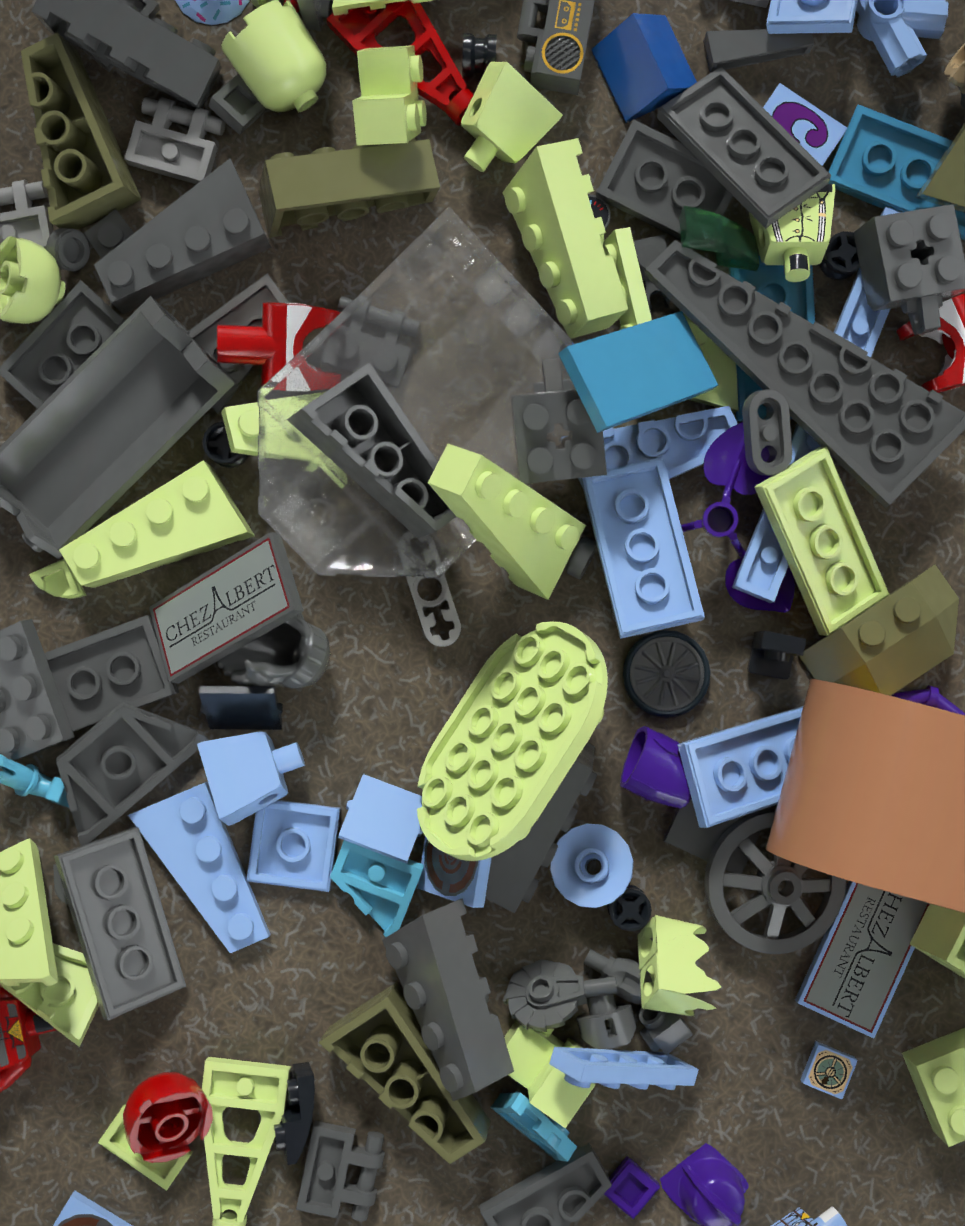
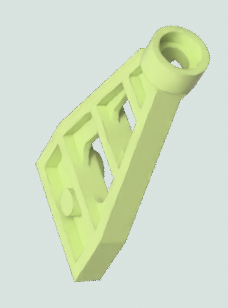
(245, 1087)

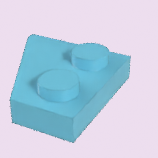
(377, 883)
(535, 1125)

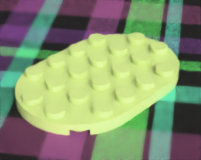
(511, 741)

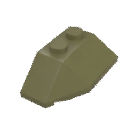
(891, 639)

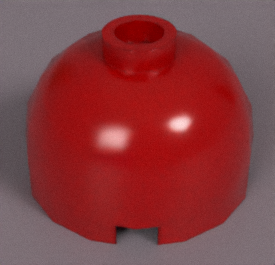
(166, 1116)

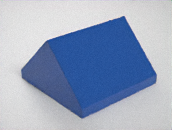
(643, 64)

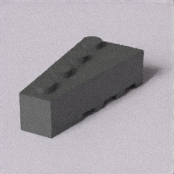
(377, 447)
(514, 870)
(450, 999)

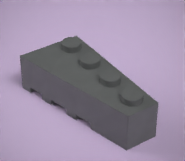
(135, 45)
(185, 242)

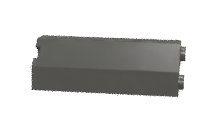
(106, 427)

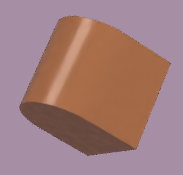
(876, 794)

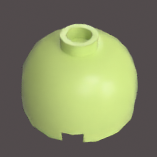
(28, 281)

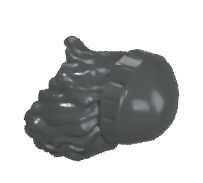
(287, 656)

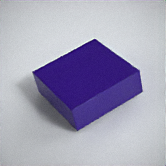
(631, 1187)

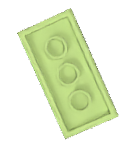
(822, 540)

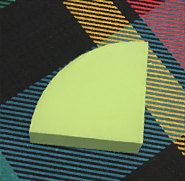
(58, 581)

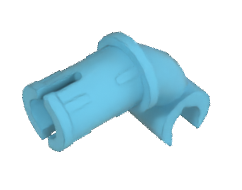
(29, 780)

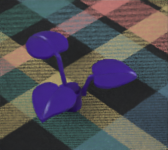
(727, 466)

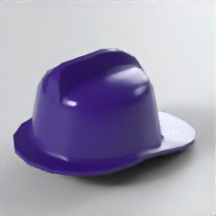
(707, 1188)

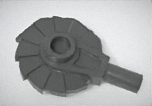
(549, 993)

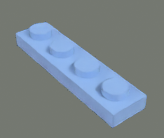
(619, 1067)

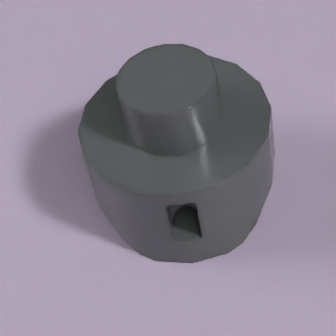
(620, 1021)

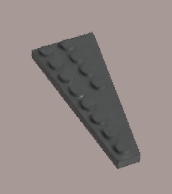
(859, 409)

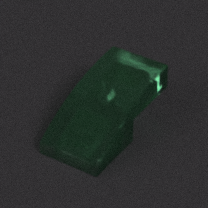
(712, 232)

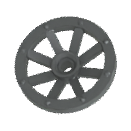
(766, 884)

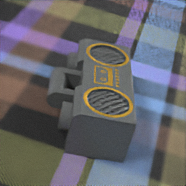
(560, 46)

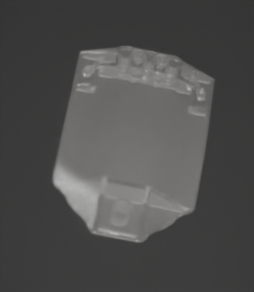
(452, 348)

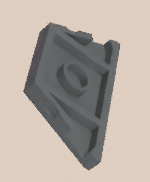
(121, 764)

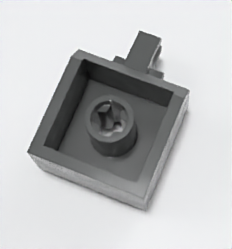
(912, 263)
(535, 415)

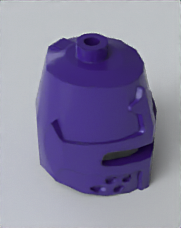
(655, 769)

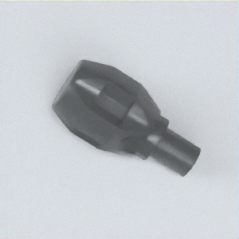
(625, 971)

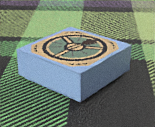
(828, 1070)

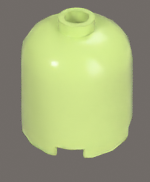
(277, 58)

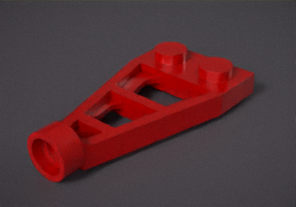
(362, 26)

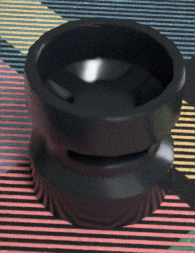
(218, 448)

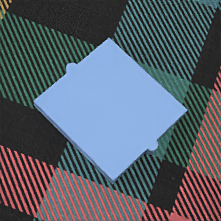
(382, 819)

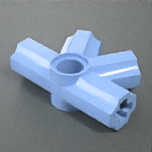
(899, 28)

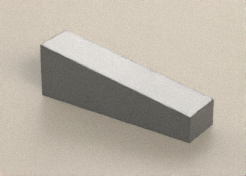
(750, 47)

